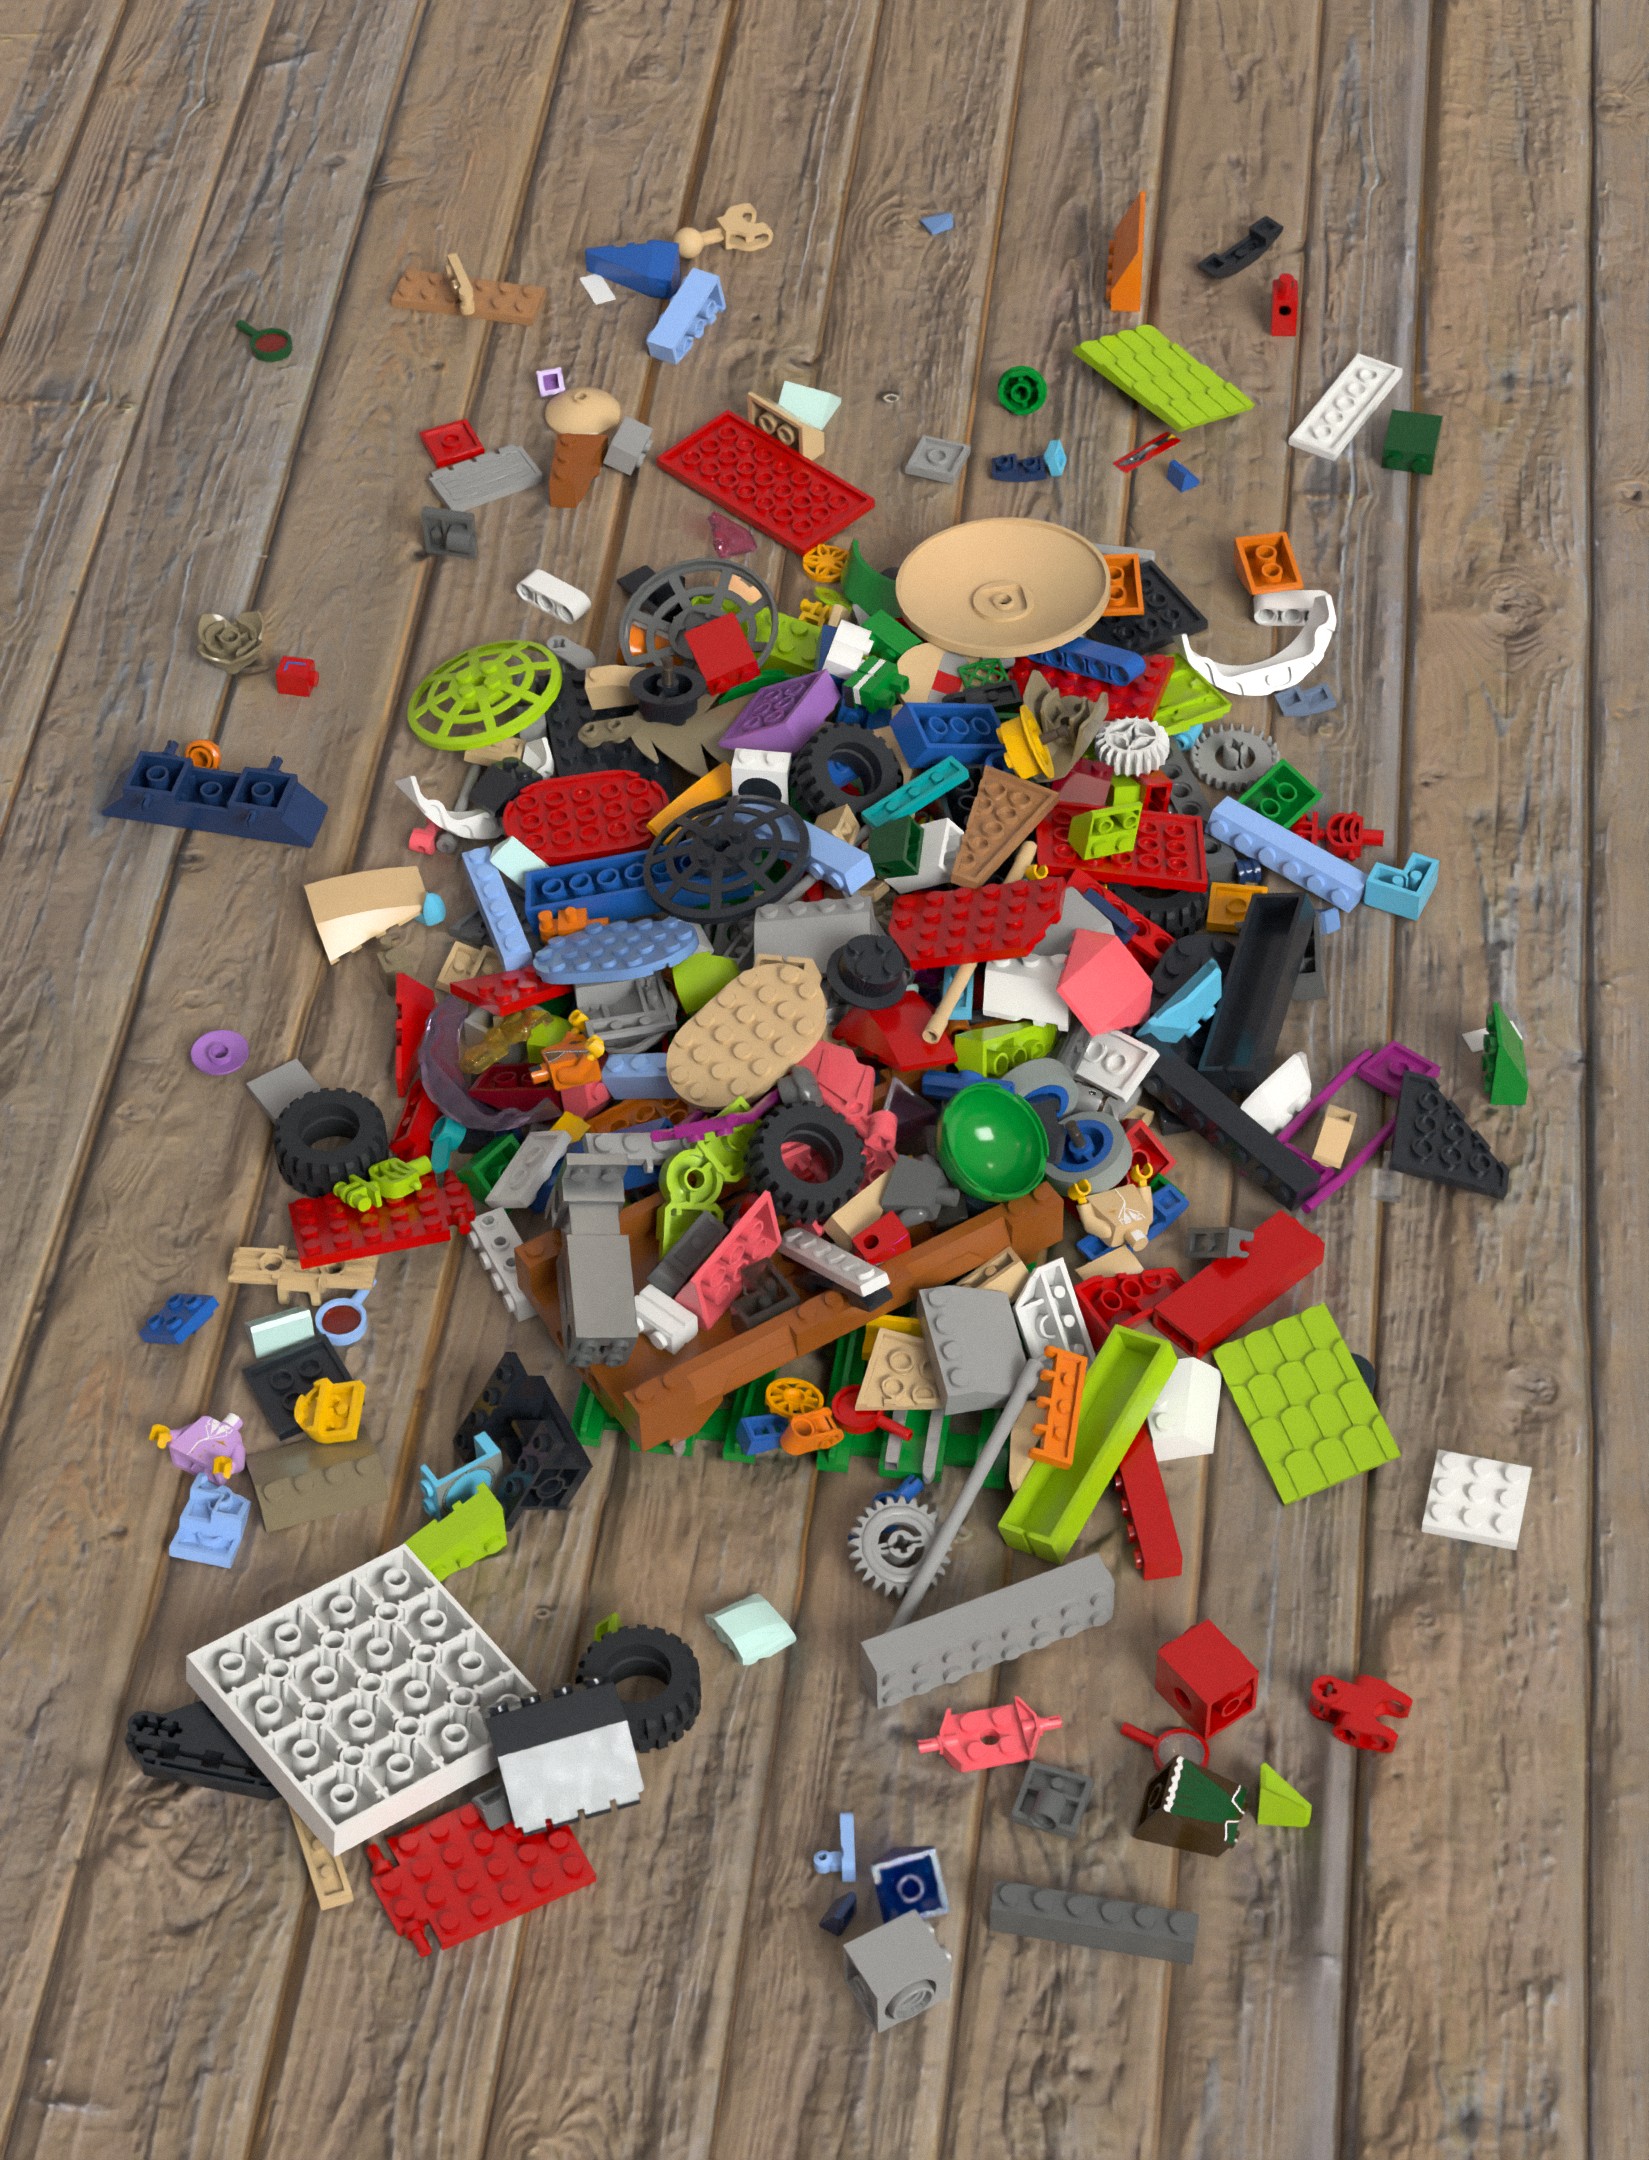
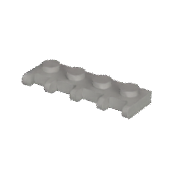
(638, 1146)

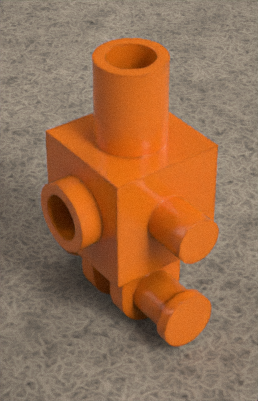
(568, 922)

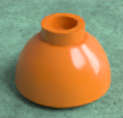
(204, 754)

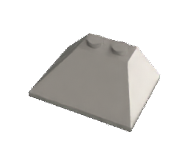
(625, 1009)

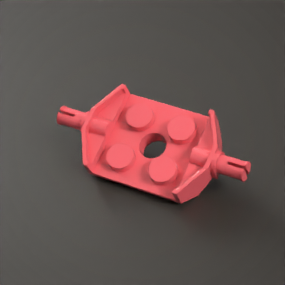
(1013, 1725)

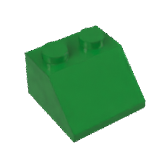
(487, 1167)

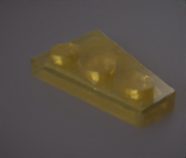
(494, 1046)

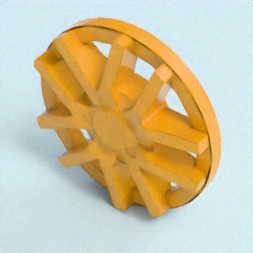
(790, 1399)

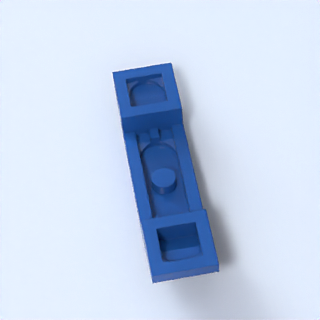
(1167, 1207)

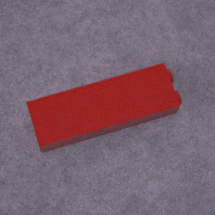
(1238, 1288)

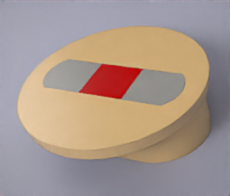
(934, 673)

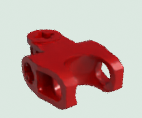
(1356, 1707)

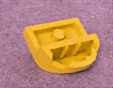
(331, 1410)

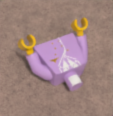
(205, 1447)

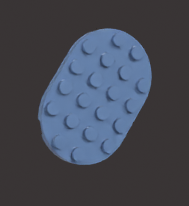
(615, 951)

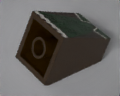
(1191, 1809)

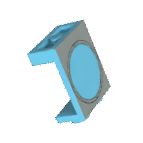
(461, 1484)

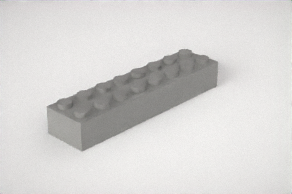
(987, 1631)

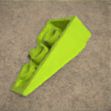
(1003, 1047)

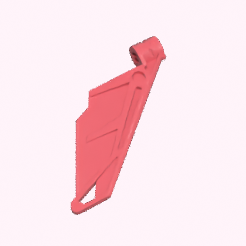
(850, 1090)

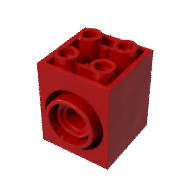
(1206, 1679)

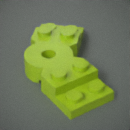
(713, 1163)

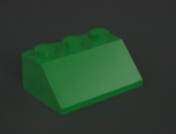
(1281, 795)

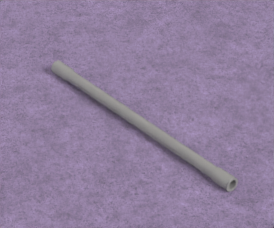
(1024, 1386)

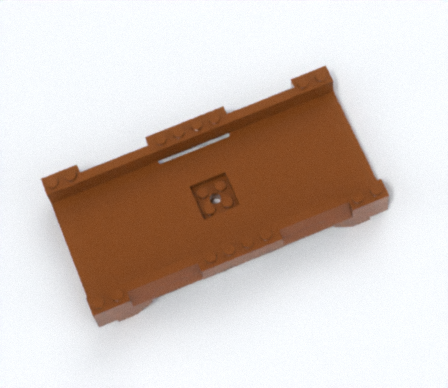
(674, 1395)

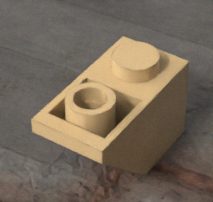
(1333, 1136)

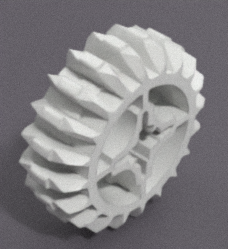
(1132, 745)

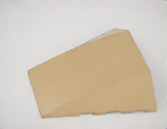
(363, 906)

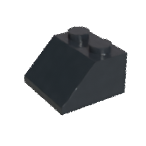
(502, 784)

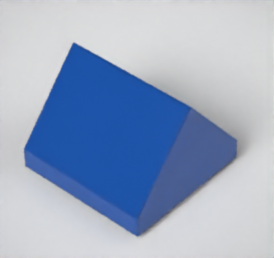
(1181, 476)

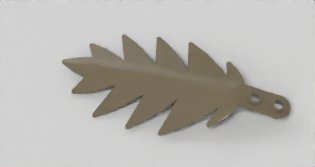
(677, 742)

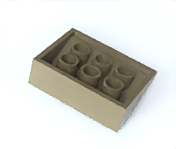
(316, 1480)

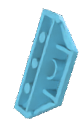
(1187, 1006)

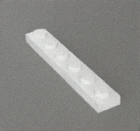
(832, 1262)

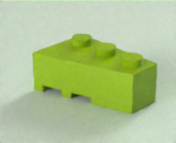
(462, 1536)

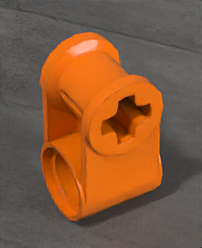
(811, 1432)

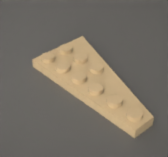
(902, 1376)

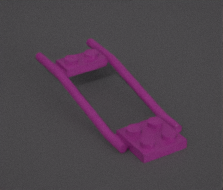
(1381, 1071)
(694, 1129)

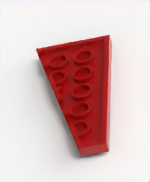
(508, 990)

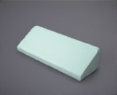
(515, 860)

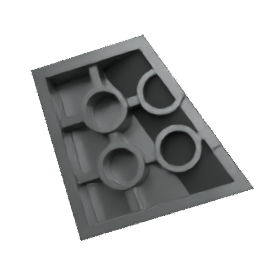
(1312, 973)

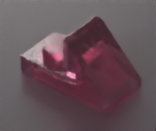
(730, 537)

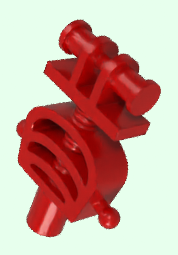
(1342, 822)

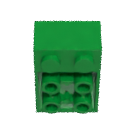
(1503, 1061)

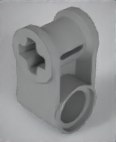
(570, 655)

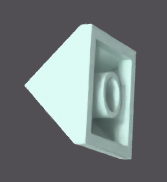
(809, 403)
(280, 1331)

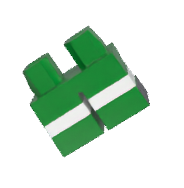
(875, 685)

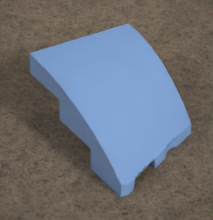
(211, 1524)

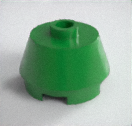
(1022, 390)

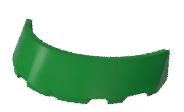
(866, 586)

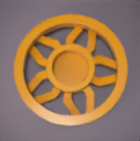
(825, 563)

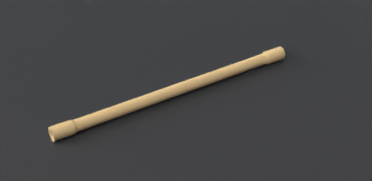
(940, 1019)

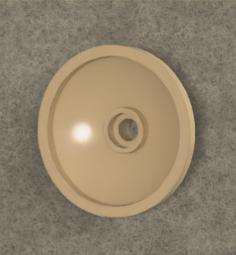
(582, 412)

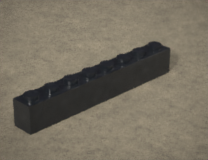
(1229, 1128)

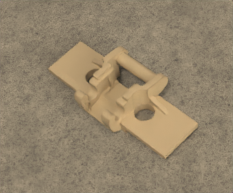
(250, 1263)

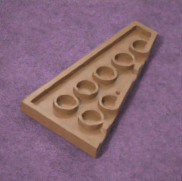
(998, 823)

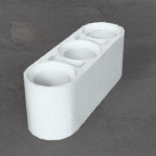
(553, 596)
(1285, 607)

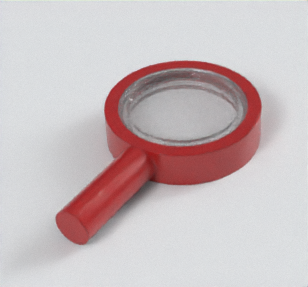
(1173, 1742)

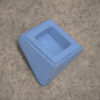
(938, 222)

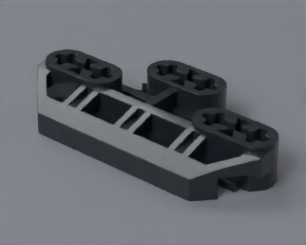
(188, 1740)

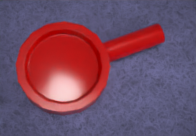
(862, 1421)

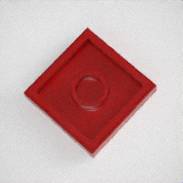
(451, 443)

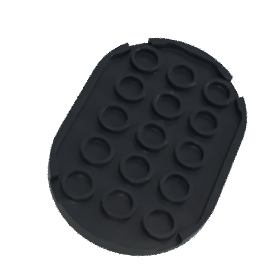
(1174, 969)

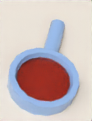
(343, 1319)

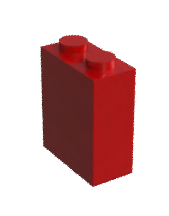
(722, 654)

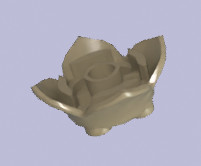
(230, 643)

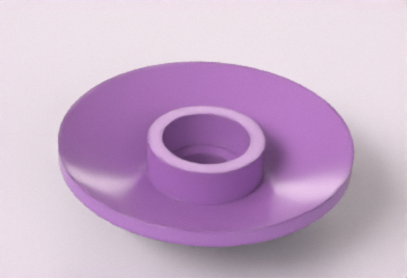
(219, 1052)

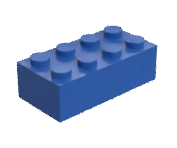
(938, 730)

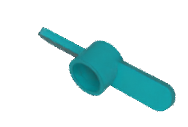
(446, 1138)

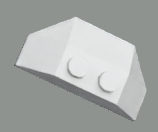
(1281, 1095)
(1051, 1314)

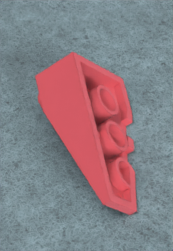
(587, 1099)

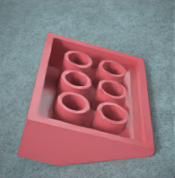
(719, 1278)

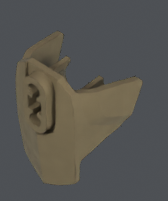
(1052, 711)

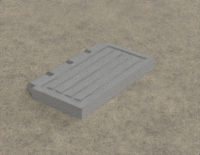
(485, 479)

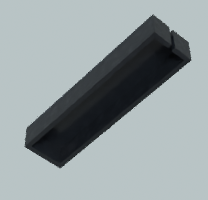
(1257, 991)

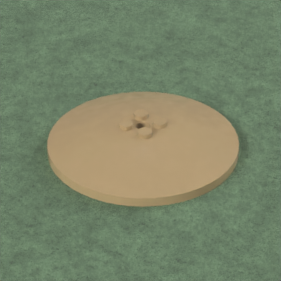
(1044, 572)

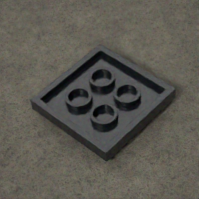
(284, 1377)

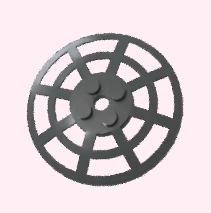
(695, 615)

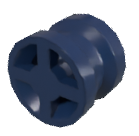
(1247, 871)

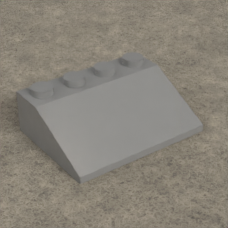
(812, 928)
(971, 1346)

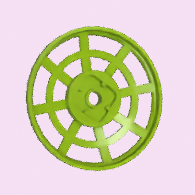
(478, 689)

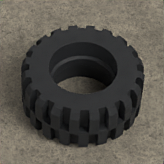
(857, 749)
(1176, 915)
(324, 1116)
(824, 1133)
(655, 1655)

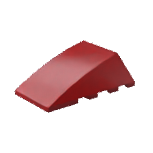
(897, 1034)

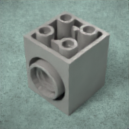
(897, 1970)

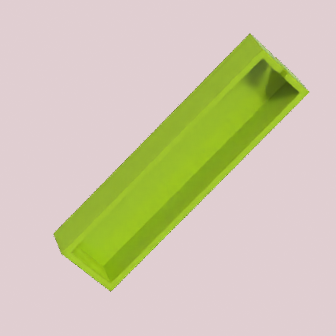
(1114, 1404)

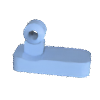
(840, 1860)

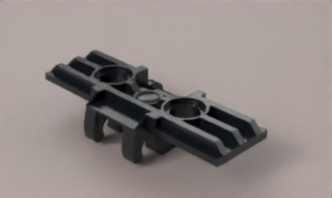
(632, 582)

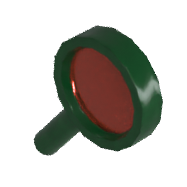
(267, 344)

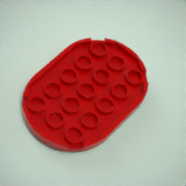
(585, 816)

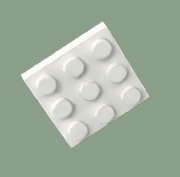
(1476, 1499)

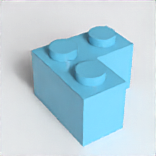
(1403, 890)

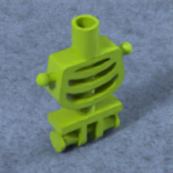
(387, 1179)

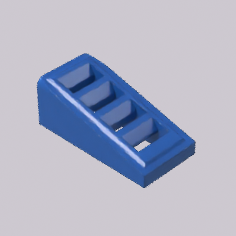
(750, 1433)

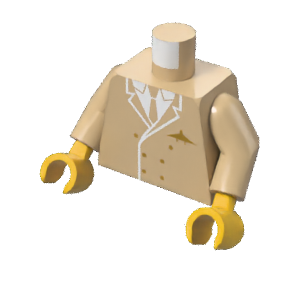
(1117, 1214)

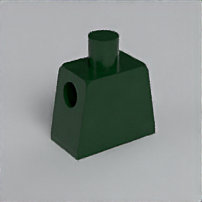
(896, 848)

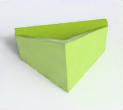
(1279, 1802)

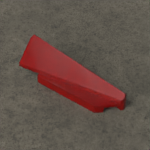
(414, 1126)

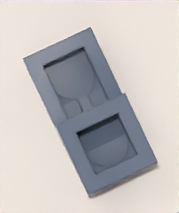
(1307, 702)

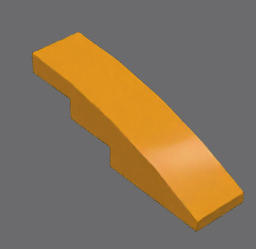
(710, 787)

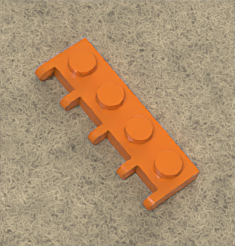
(1061, 1408)

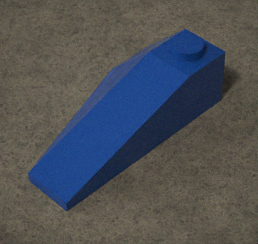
(645, 268)

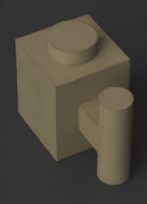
(392, 962)

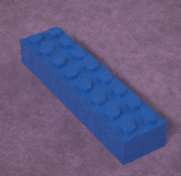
(612, 887)

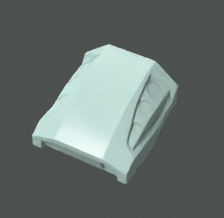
(751, 1629)

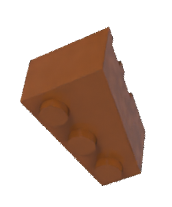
(574, 467)

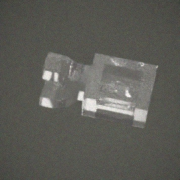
(1386, 1183)

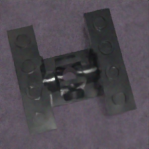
(535, 1435)

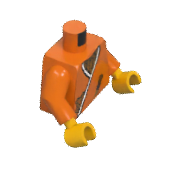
(572, 1060)

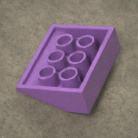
(784, 714)

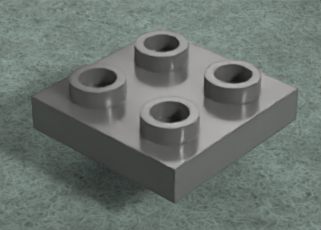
(449, 532)
(1052, 1800)

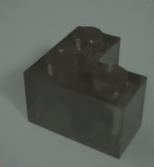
(764, 1297)

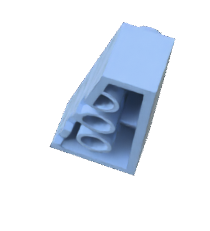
(686, 316)

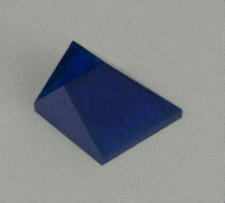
(908, 1881)

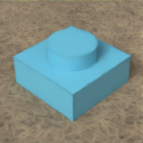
(1055, 458)

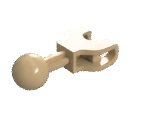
(730, 231)

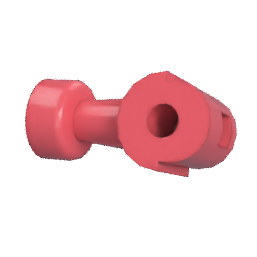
(424, 839)

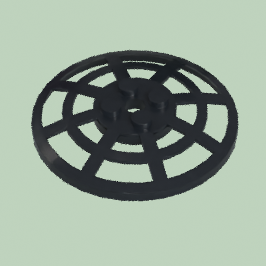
(738, 857)

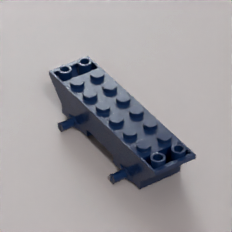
(246, 804)

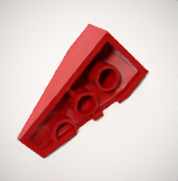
(413, 1007)
(1145, 1150)
(1123, 1300)

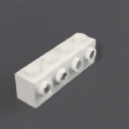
(496, 1239)

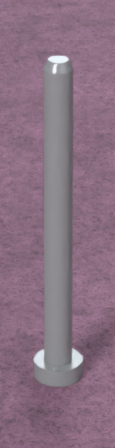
(447, 843)

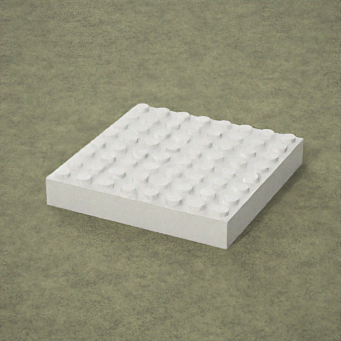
(361, 1697)

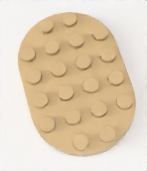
(747, 1037)

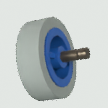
(1048, 1078)
(1092, 1151)

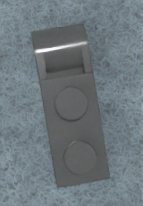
(687, 1253)

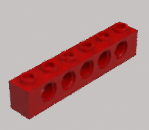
(1148, 942)

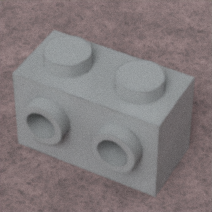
(628, 446)

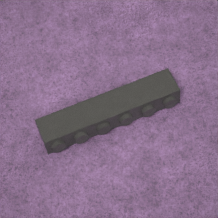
(1094, 1922)

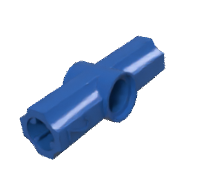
(945, 1085)

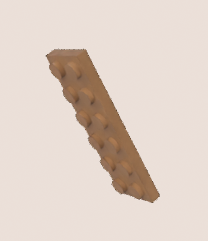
(491, 299)

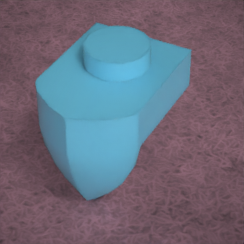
(433, 910)

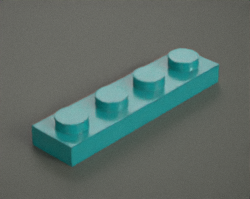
(916, 793)

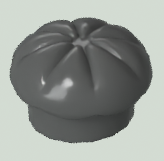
(800, 1087)

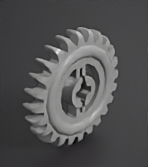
(1235, 749)
(871, 1552)

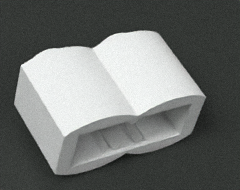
(847, 650)

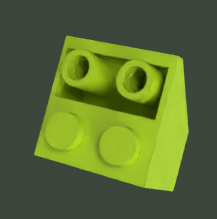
(1105, 830)

